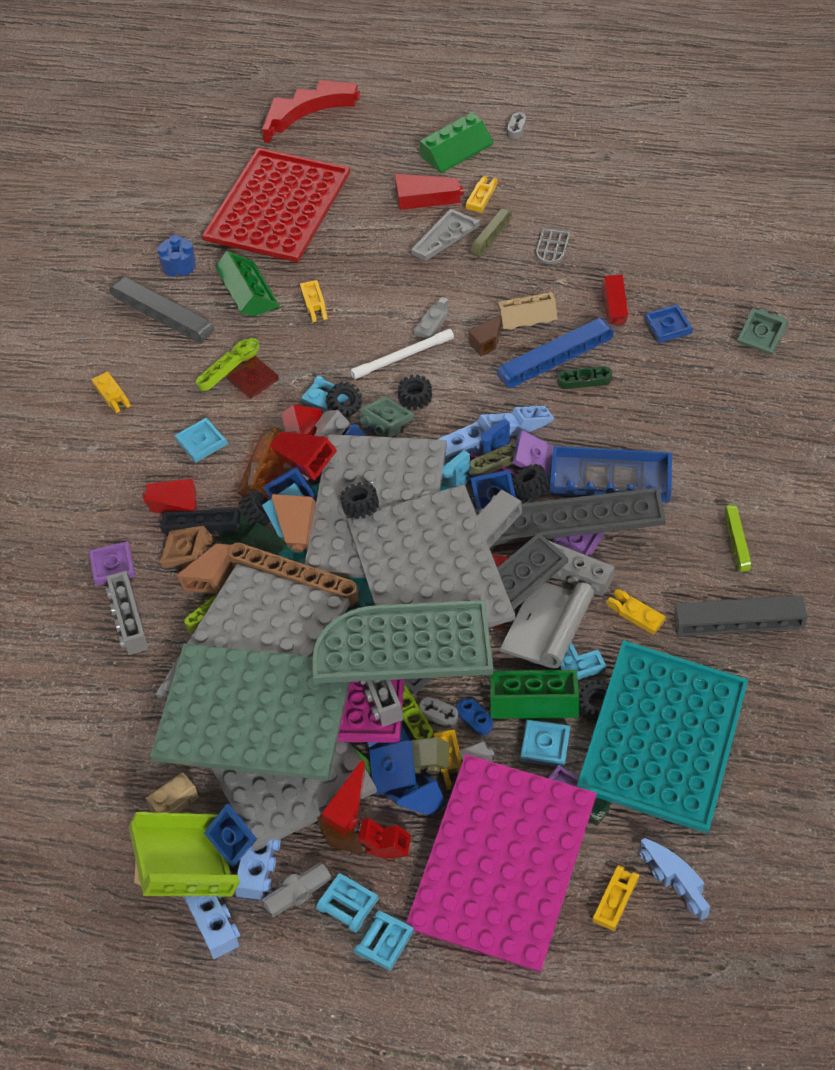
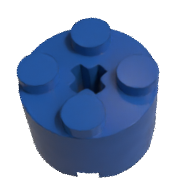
(176, 256)

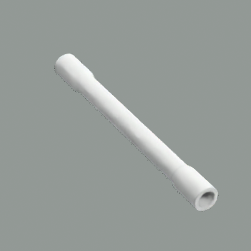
(437, 339)

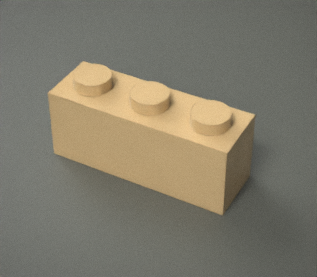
(528, 310)

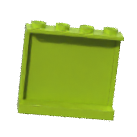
(178, 857)

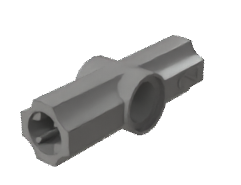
(296, 889)

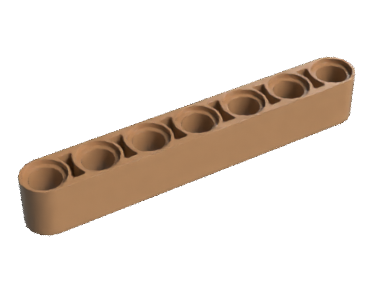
(284, 568)

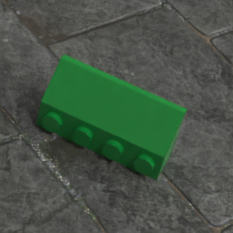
(455, 142)
(246, 284)
(534, 694)

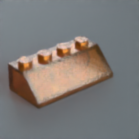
(263, 465)

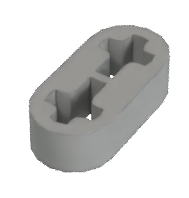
(519, 126)
(439, 711)

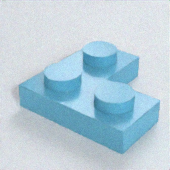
(586, 664)

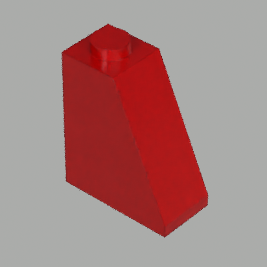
(614, 299)
(301, 419)
(171, 496)

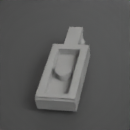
(432, 319)

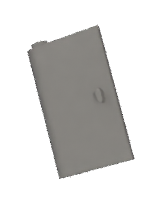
(551, 626)

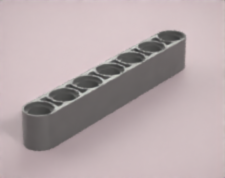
(161, 309)

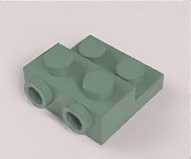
(763, 331)
(385, 417)

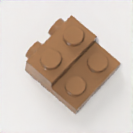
(185, 546)

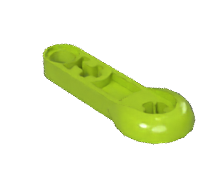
(240, 352)

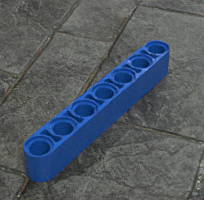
(555, 352)

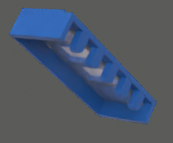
(605, 471)

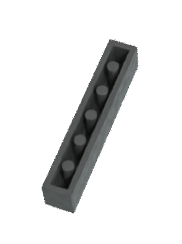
(740, 615)

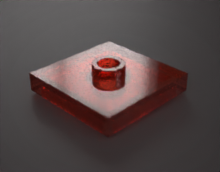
(252, 377)

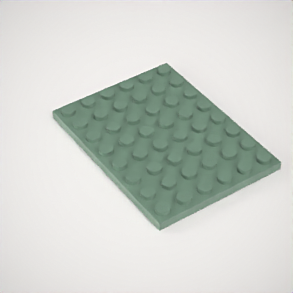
(250, 714)

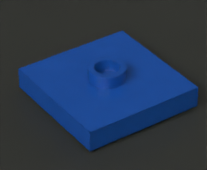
(668, 323)
(393, 767)

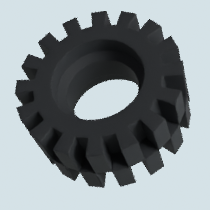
(341, 388)
(415, 400)
(530, 481)
(252, 508)
(356, 508)
(586, 694)

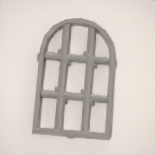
(549, 241)

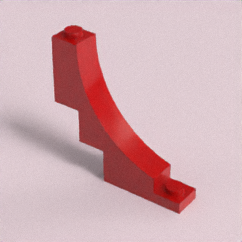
(327, 95)

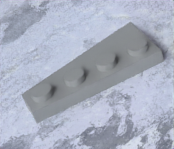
(444, 233)

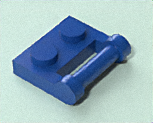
(496, 436)

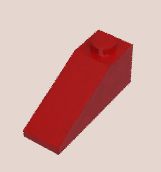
(344, 807)

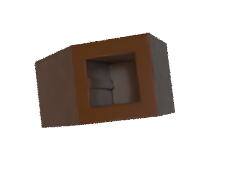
(486, 336)
(334, 839)

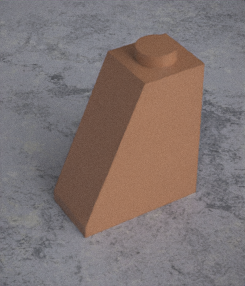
(295, 519)
(208, 571)

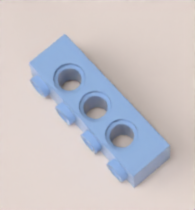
(464, 439)
(257, 885)
(218, 941)

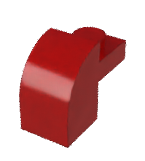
(384, 842)

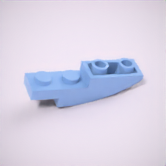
(520, 419)
(673, 870)

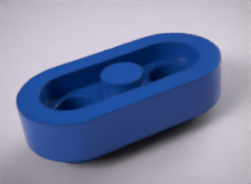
(473, 715)

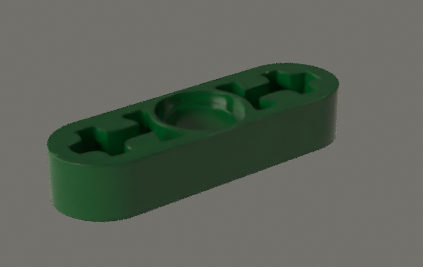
(570, 375)

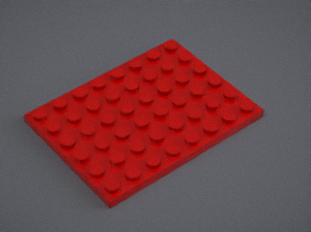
(277, 204)

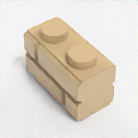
(173, 795)

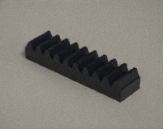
(211, 519)

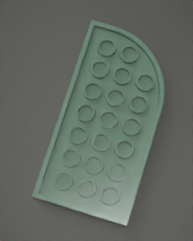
(405, 643)

